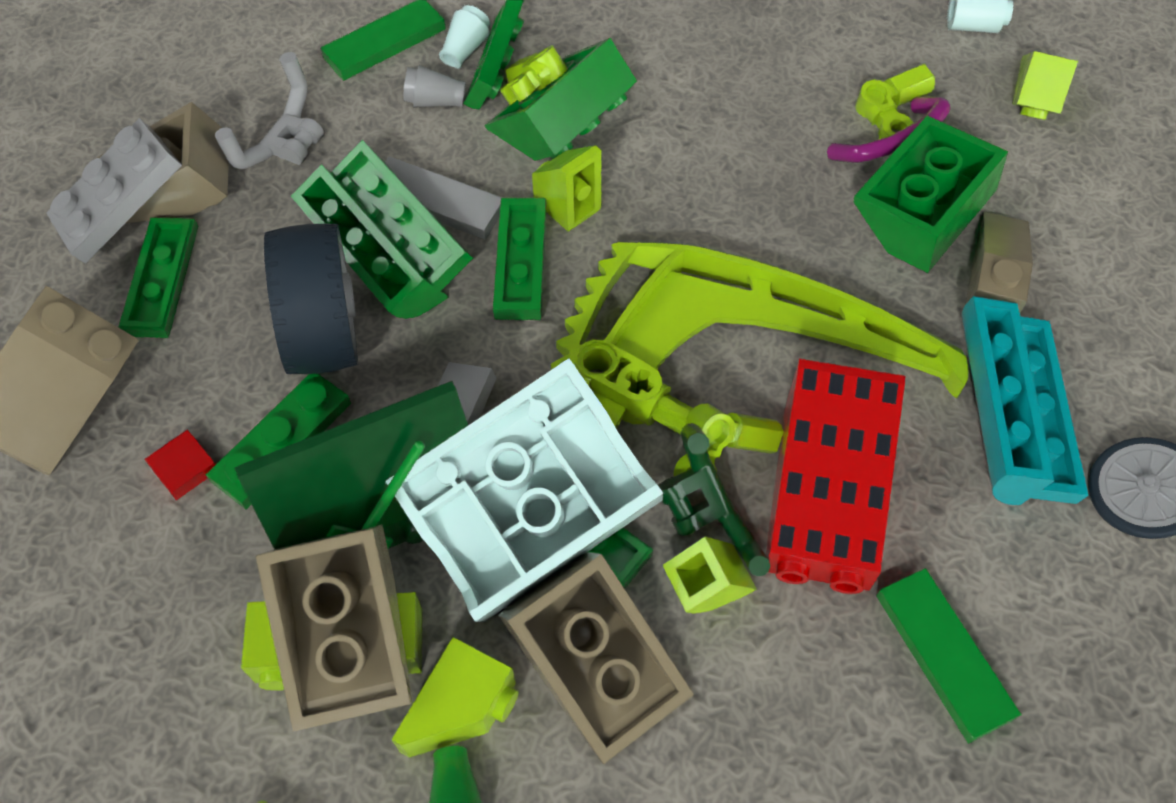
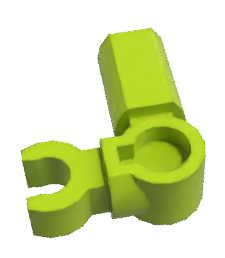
(532, 74)
(880, 99)
(732, 431)

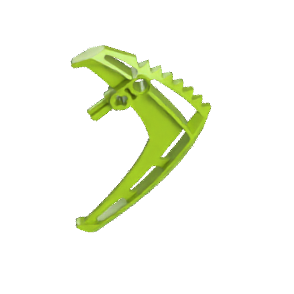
(678, 306)

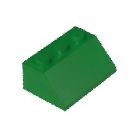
(569, 105)
(930, 191)

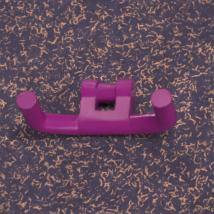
(931, 106)

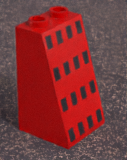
(834, 476)

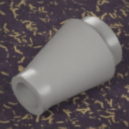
(432, 89)

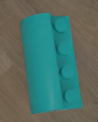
(1022, 405)

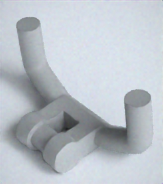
(278, 140)

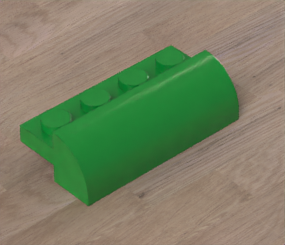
(384, 232)

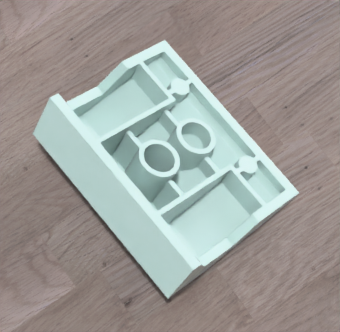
(525, 490)

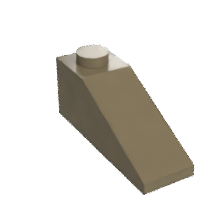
(1002, 260)

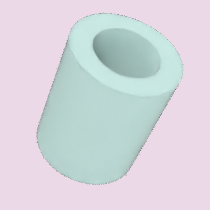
(979, 15)

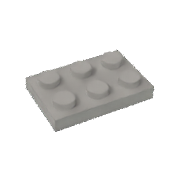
(112, 190)

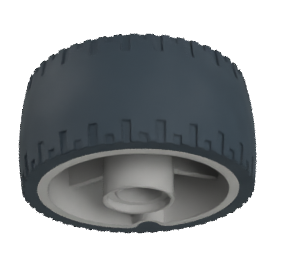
(310, 298)

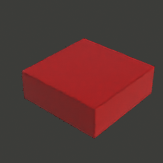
(181, 464)

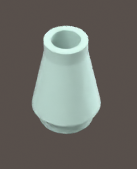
(465, 35)

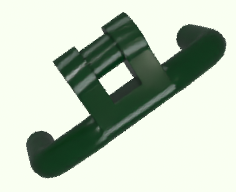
(717, 502)

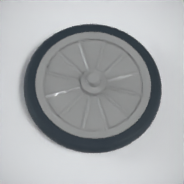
(1136, 487)

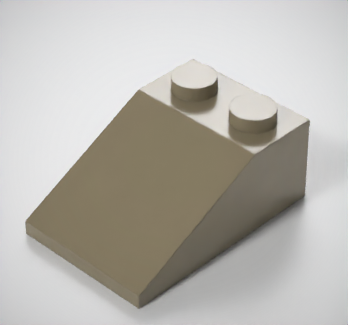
(204, 168)
(55, 377)
(336, 627)
(596, 654)

